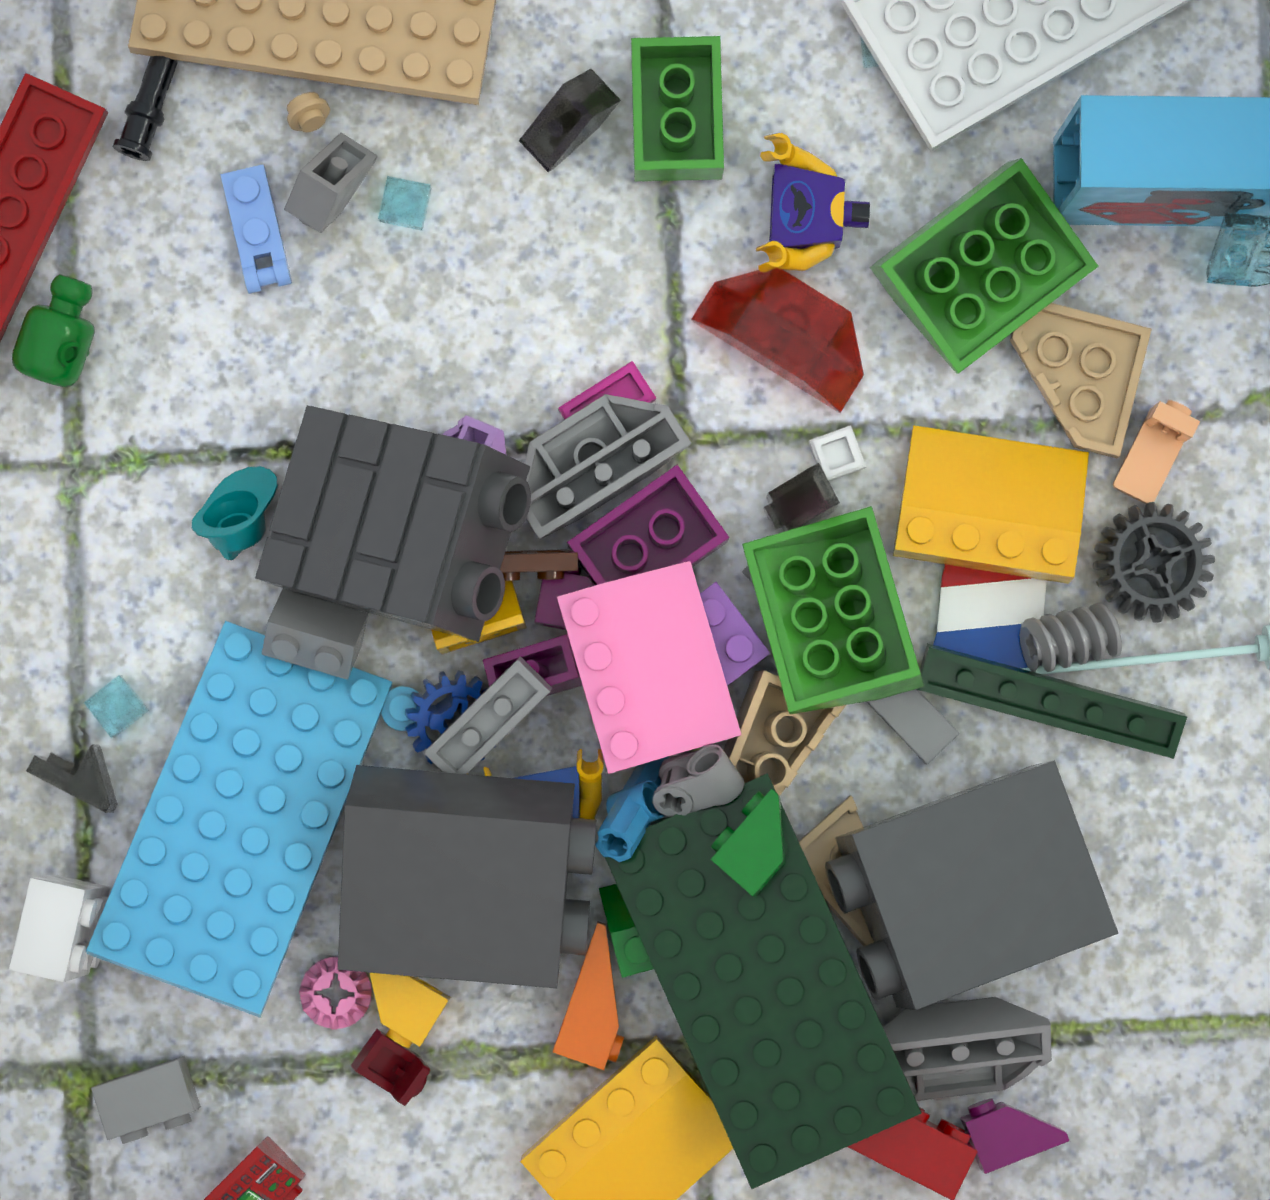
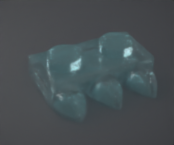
(1241, 251)

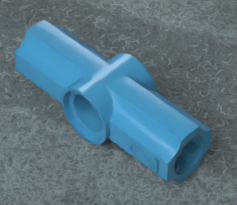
(630, 813)

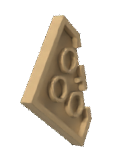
(1085, 372)

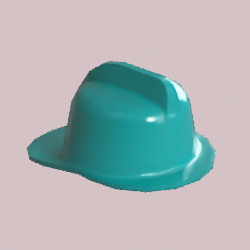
(236, 511)

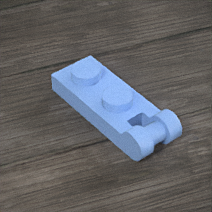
(255, 227)

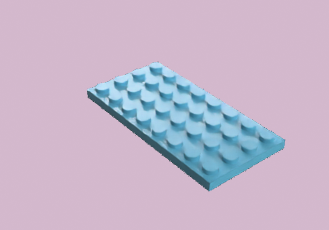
(238, 823)

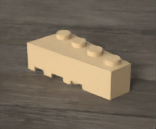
(772, 737)

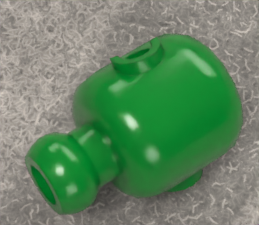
(55, 337)

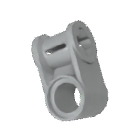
(696, 782)

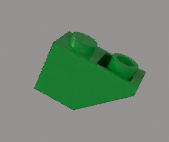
(756, 847)

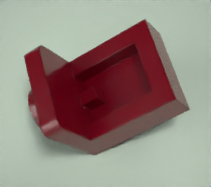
(392, 1067)

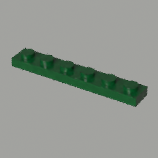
(1051, 701)

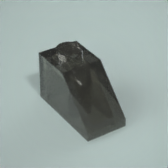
(569, 119)
(801, 500)

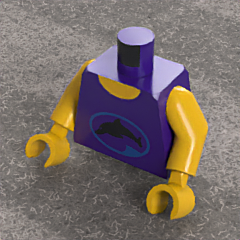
(806, 208)

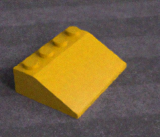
(992, 504)
(634, 1137)

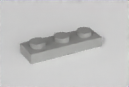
(488, 719)

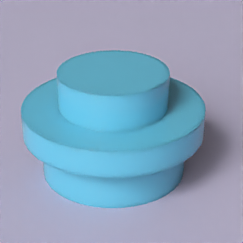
(395, 705)

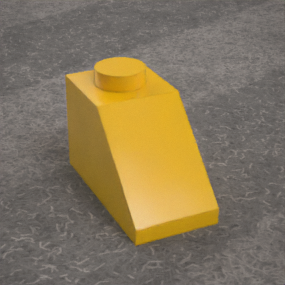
(407, 1006)

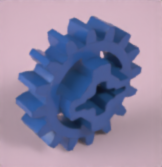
(435, 715)

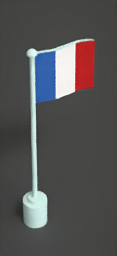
(985, 611)

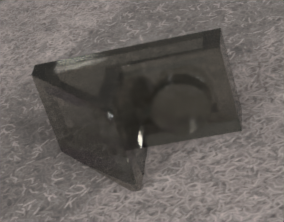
(88, 784)

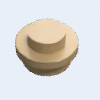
(307, 112)

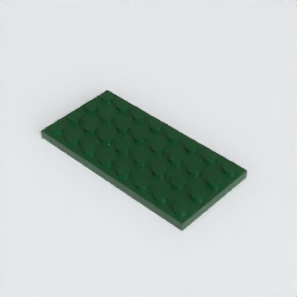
(763, 995)

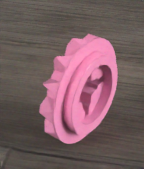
(320, 1008)

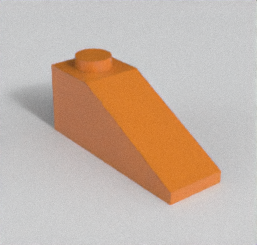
(592, 1015)

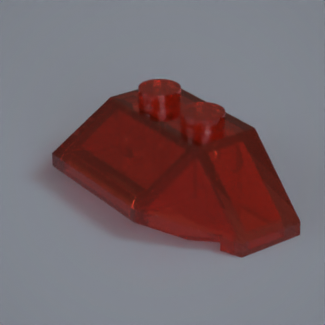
(787, 331)

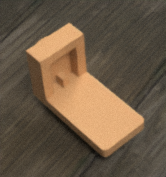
(1155, 450)

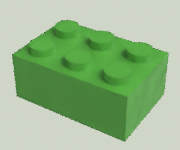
(677, 108)

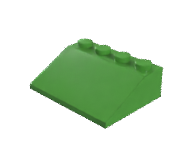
(985, 265)
(833, 613)

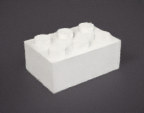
(58, 928)

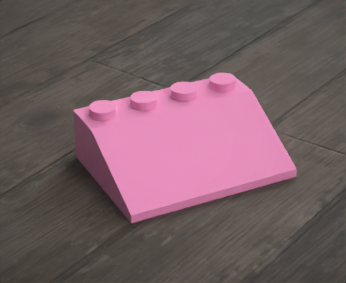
(649, 666)

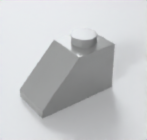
(329, 182)

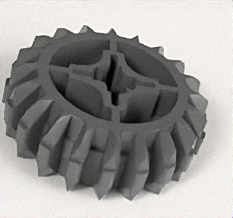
(1147, 542)

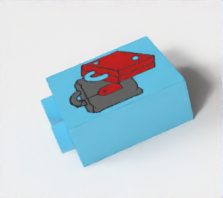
(1162, 160)

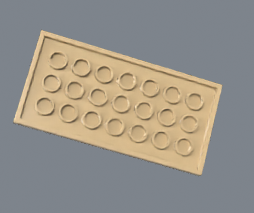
(371, 44)

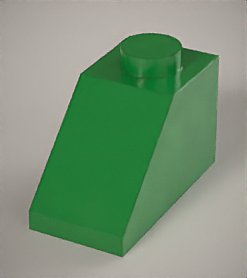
(625, 938)

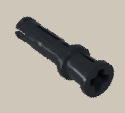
(145, 112)

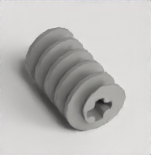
(1068, 634)

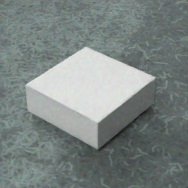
(837, 453)

